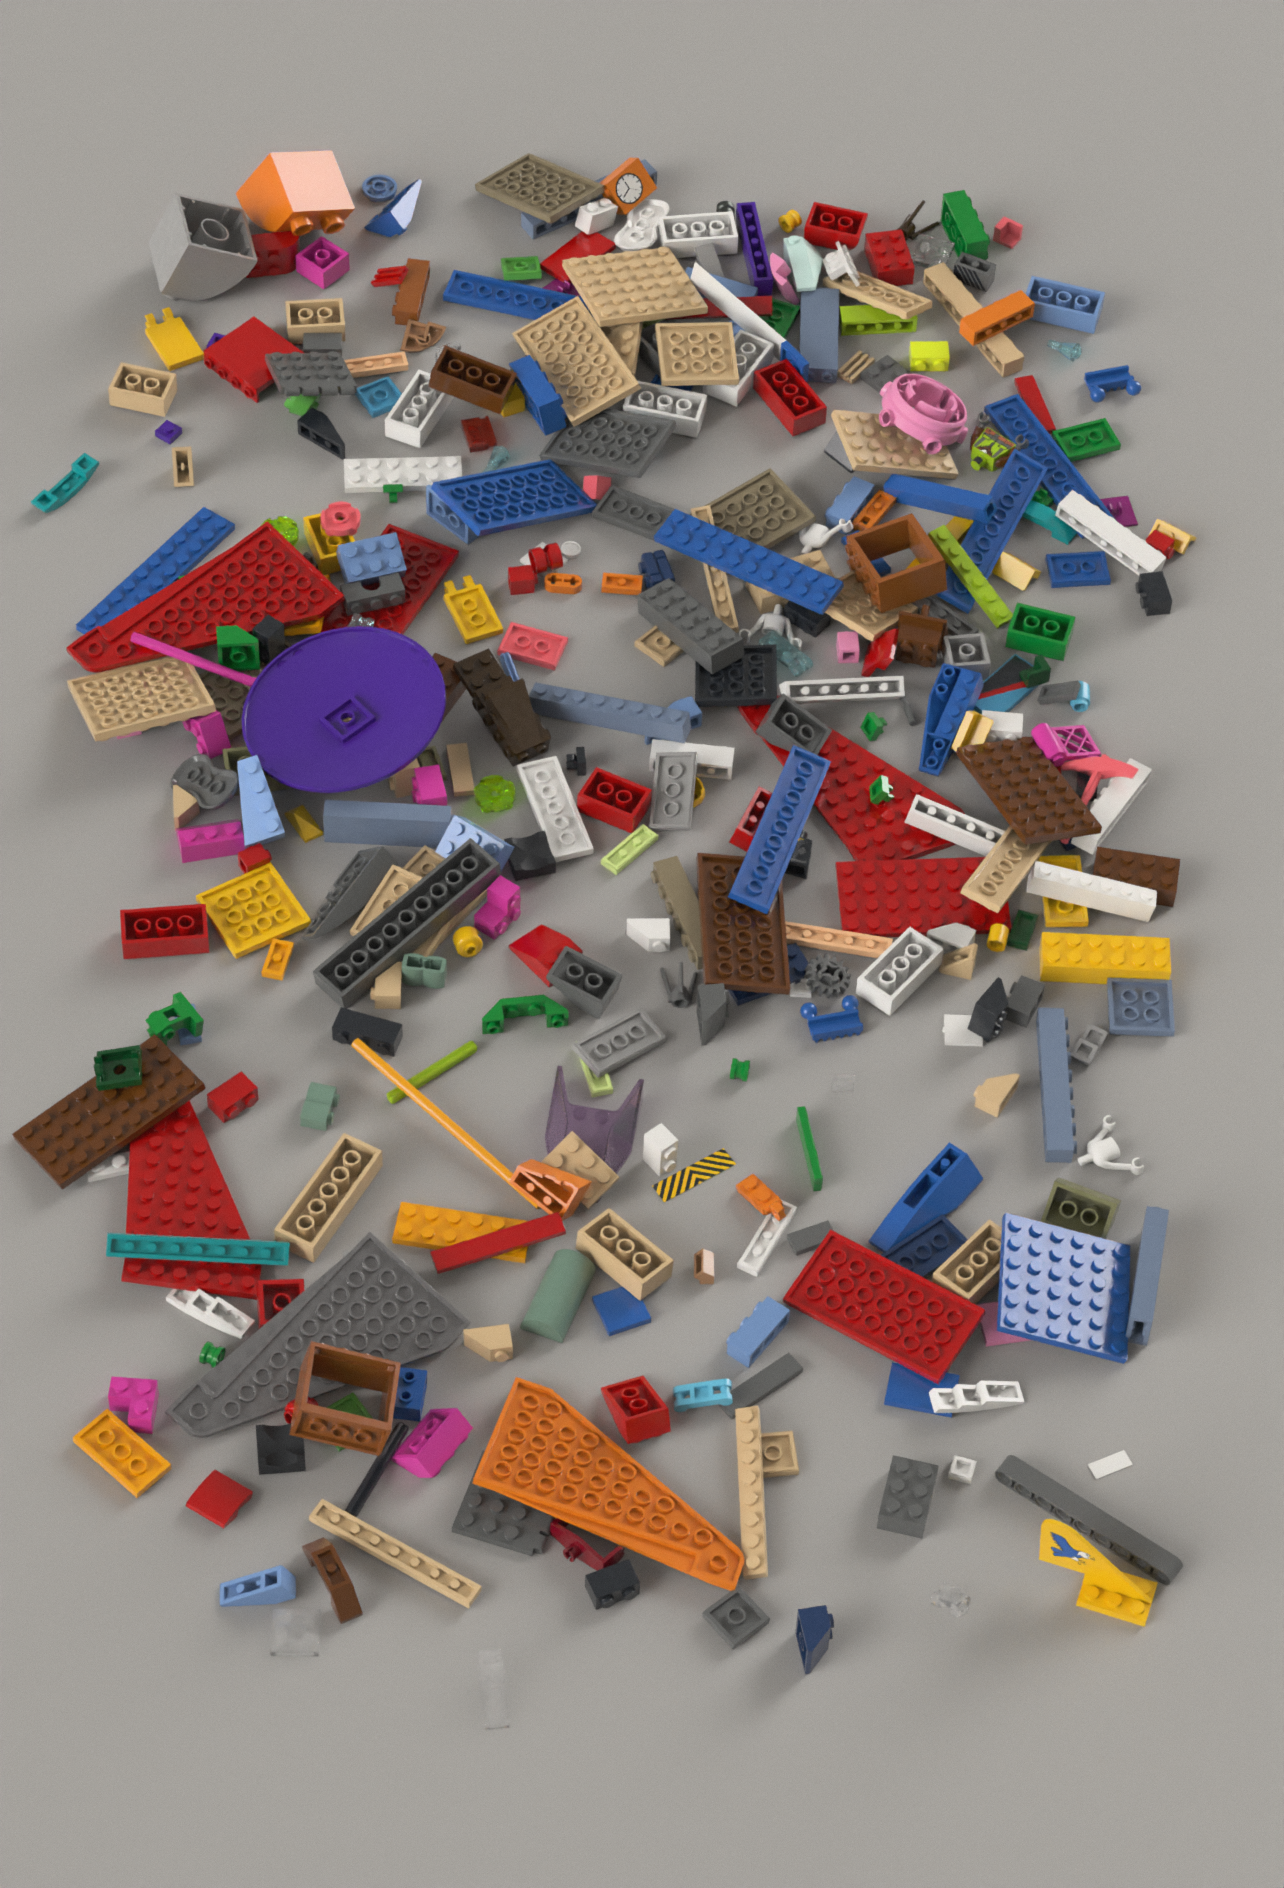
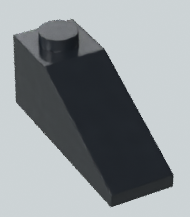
(318, 429)

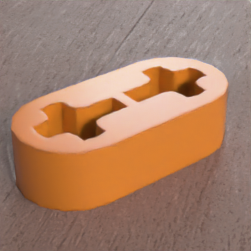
(563, 583)

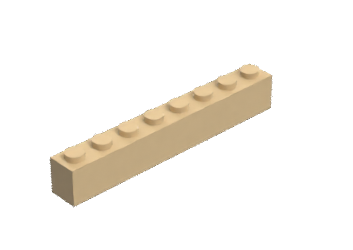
(959, 303)

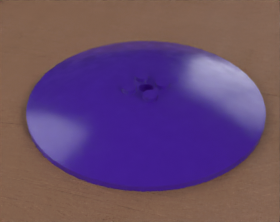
(343, 673)

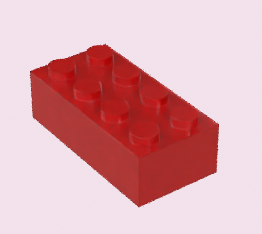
(789, 397)
(164, 931)

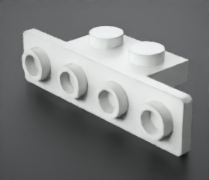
(840, 263)

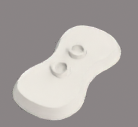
(641, 225)

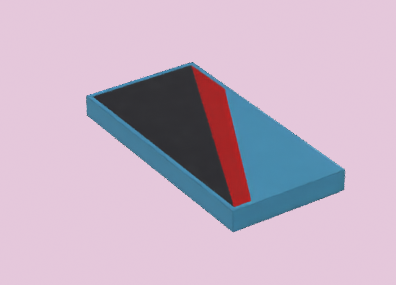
(1004, 687)

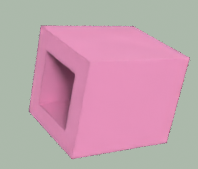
(847, 647)

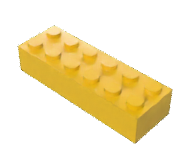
(1096, 957)

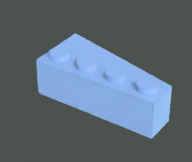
(258, 808)

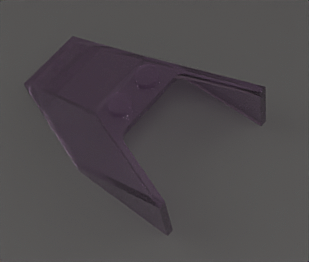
(603, 1131)

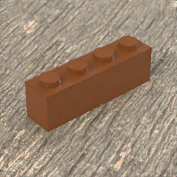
(412, 292)

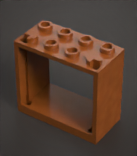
(903, 586)
(340, 1427)

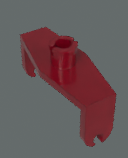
(577, 1548)

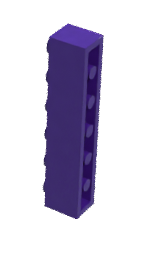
(754, 248)

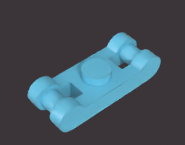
(702, 1394)

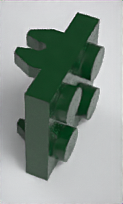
(108, 1060)

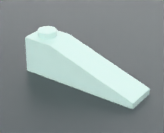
(803, 262)

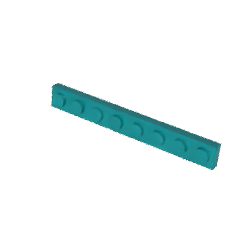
(197, 1249)

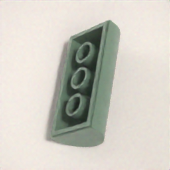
(559, 1295)

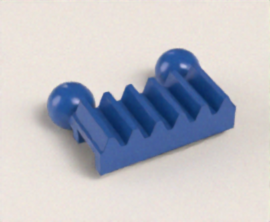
(1110, 378)
(835, 1023)

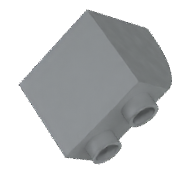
(201, 248)

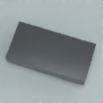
(1059, 692)
(808, 1238)

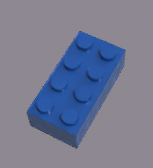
(539, 395)

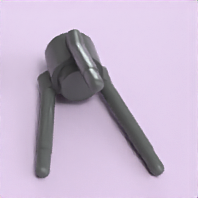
(680, 996)

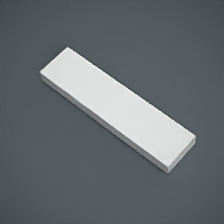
(765, 1241)

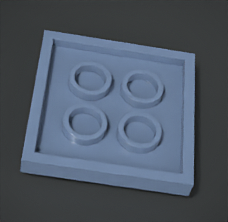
(1140, 1007)

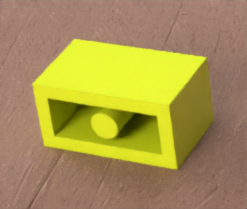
(929, 356)

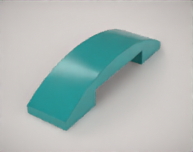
(67, 487)
(1046, 518)

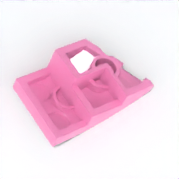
(780, 271)

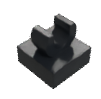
(577, 761)

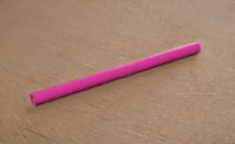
(192, 659)

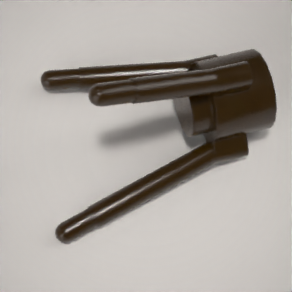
(909, 227)

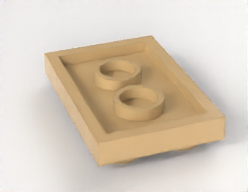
(578, 1159)

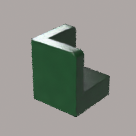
(1038, 674)

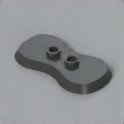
(206, 782)

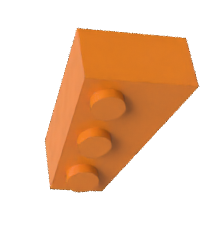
(550, 1187)

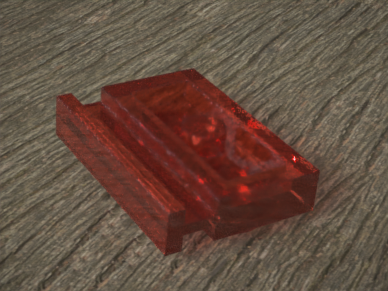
(478, 434)

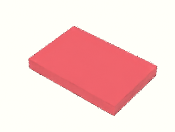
(533, 645)

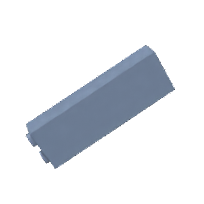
(820, 333)
(385, 823)
(1147, 1275)

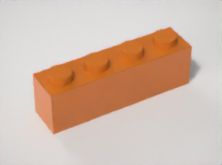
(996, 317)

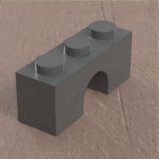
(359, 600)

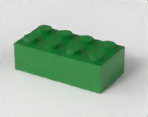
(963, 226)

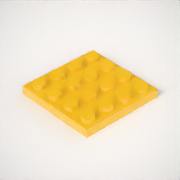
(253, 910)

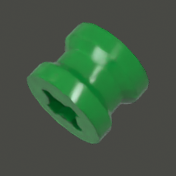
(739, 1069)
(212, 1354)

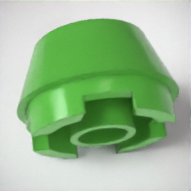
(301, 404)

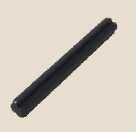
(377, 1469)

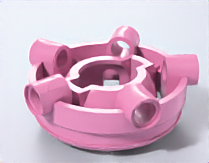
(937, 412)

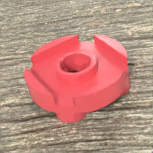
(335, 527)

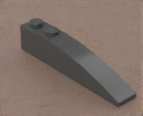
(352, 890)

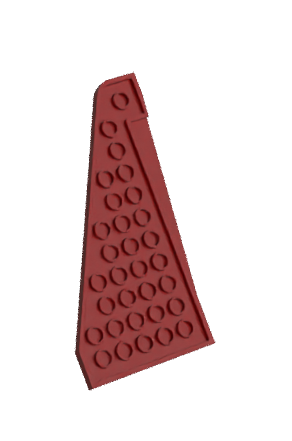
(235, 588)
(844, 799)
(181, 1192)

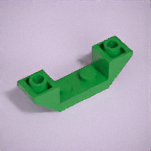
(514, 1007)

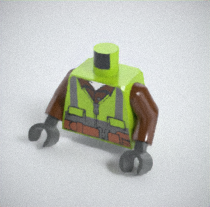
(990, 448)

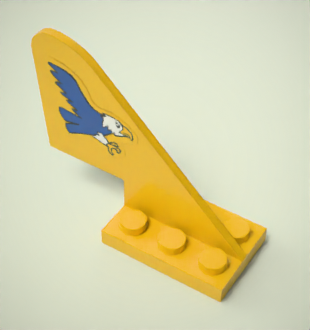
(1104, 1585)

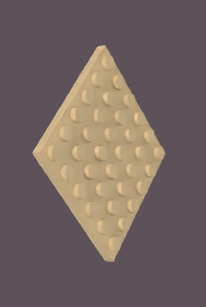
(634, 286)
(140, 697)

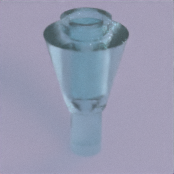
(1069, 350)
(498, 457)

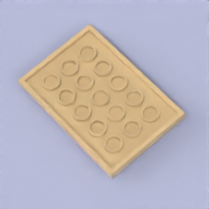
(888, 449)

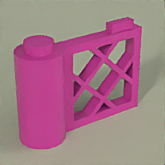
(1054, 746)

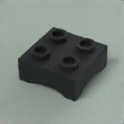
(531, 856)
(278, 1450)

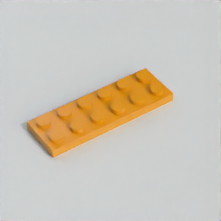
(441, 1227)

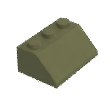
(1080, 1209)

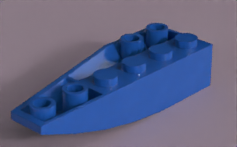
(950, 698)
(934, 1192)

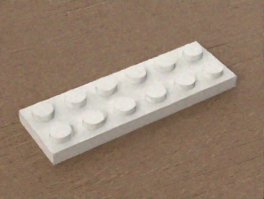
(412, 472)
(555, 808)

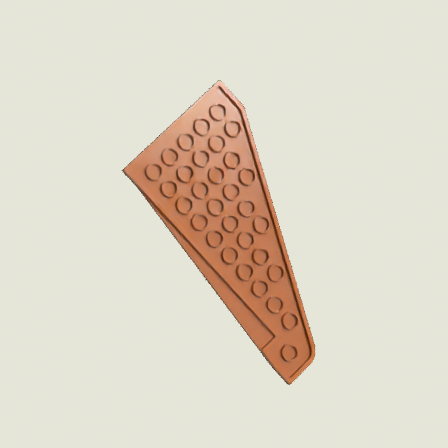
(573, 1471)

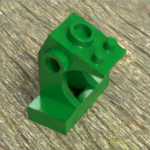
(187, 1018)

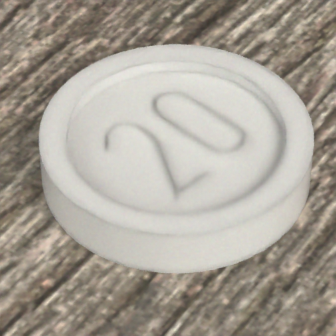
(570, 549)

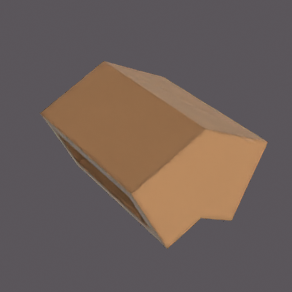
(704, 1266)

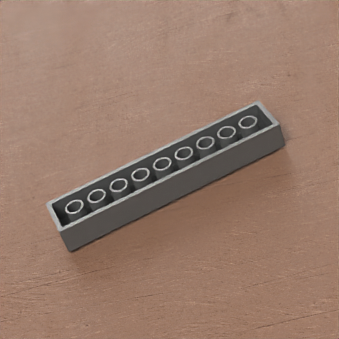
(407, 923)

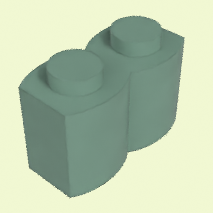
(425, 971)
(319, 1106)

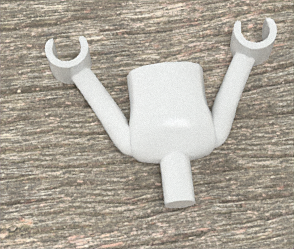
(818, 535)
(775, 622)
(1106, 1150)

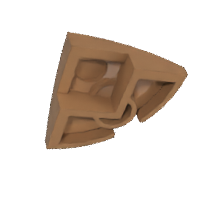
(421, 336)

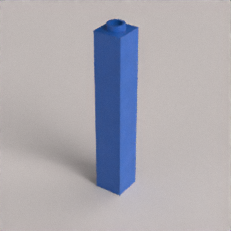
(941, 498)

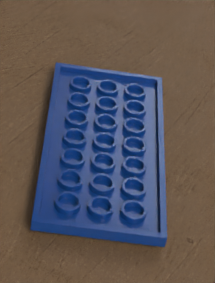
(514, 497)

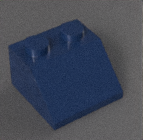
(813, 1634)

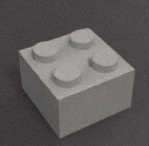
(967, 652)

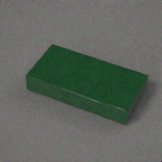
(1022, 930)

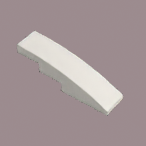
(211, 1311)
(977, 1397)

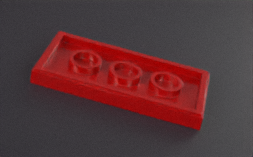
(578, 247)

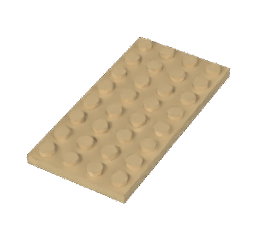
(577, 360)

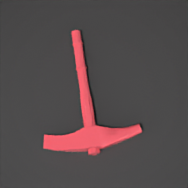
(1098, 769)

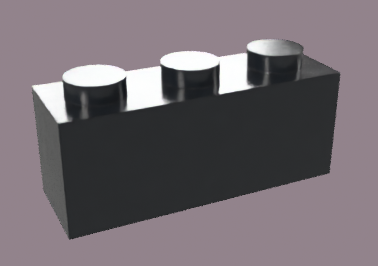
(377, 1033)

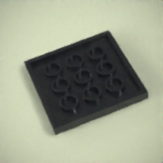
(742, 683)

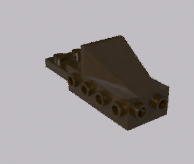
(503, 707)

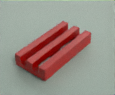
(390, 276)

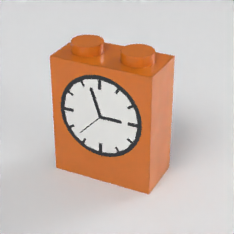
(628, 185)

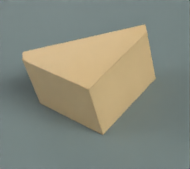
(182, 466)
(185, 807)
(960, 962)

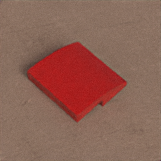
(880, 652)
(219, 1498)

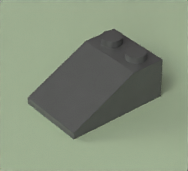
(792, 725)
(584, 981)

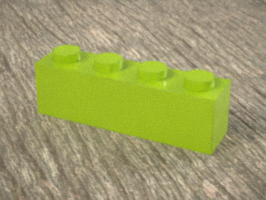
(871, 320)

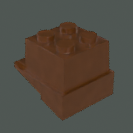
(920, 638)

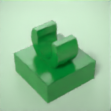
(392, 490)
(1042, 498)
(873, 726)
(880, 790)

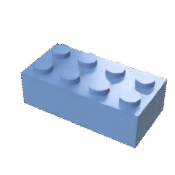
(1065, 304)

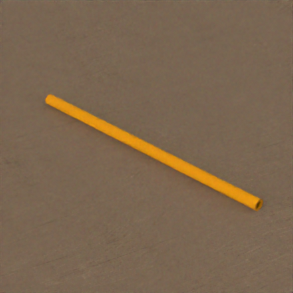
(436, 1113)

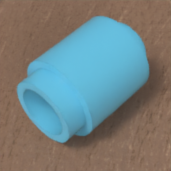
(1083, 698)

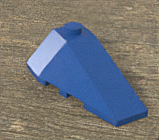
(397, 213)

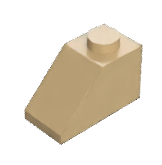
(388, 988)
(996, 1093)
(490, 1342)

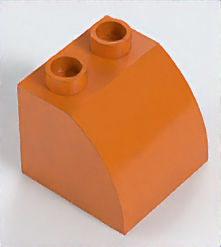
(297, 193)

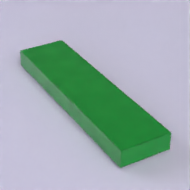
(809, 1148)

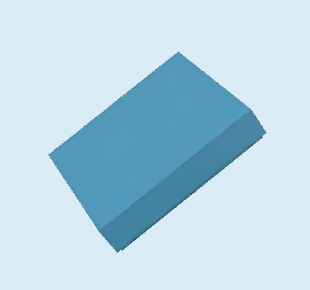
(378, 396)

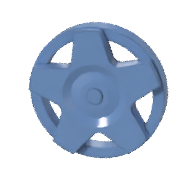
(379, 189)

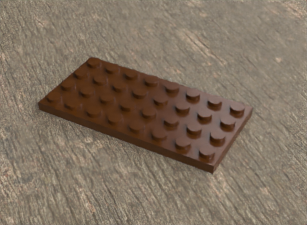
(1028, 790)
(739, 942)
(96, 1124)

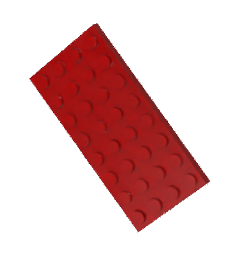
(426, 567)
(915, 893)
(884, 1306)

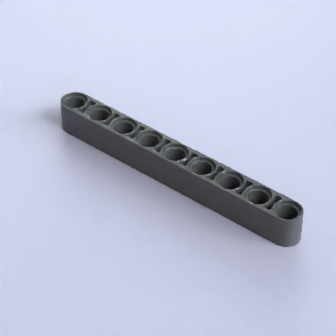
(1088, 1520)

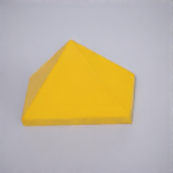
(303, 823)

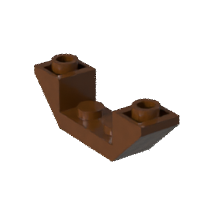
(335, 1577)

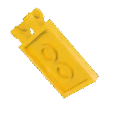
(172, 340)
(472, 611)

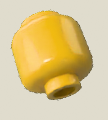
(467, 941)

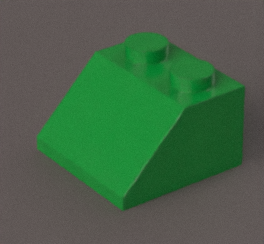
(237, 648)

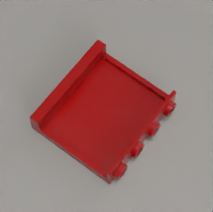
(241, 356)

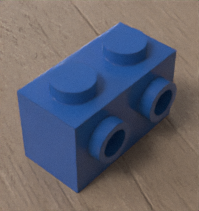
(410, 1394)

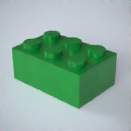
(1040, 631)

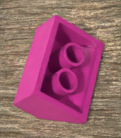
(210, 840)
(432, 1442)

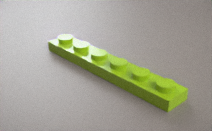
(970, 576)

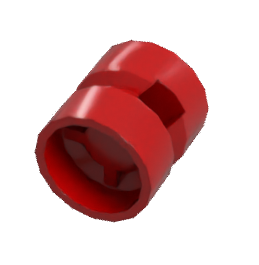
(545, 558)

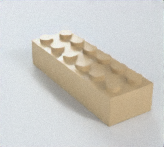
(329, 1197)

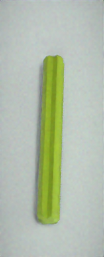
(434, 1070)

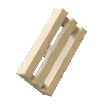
(852, 366)

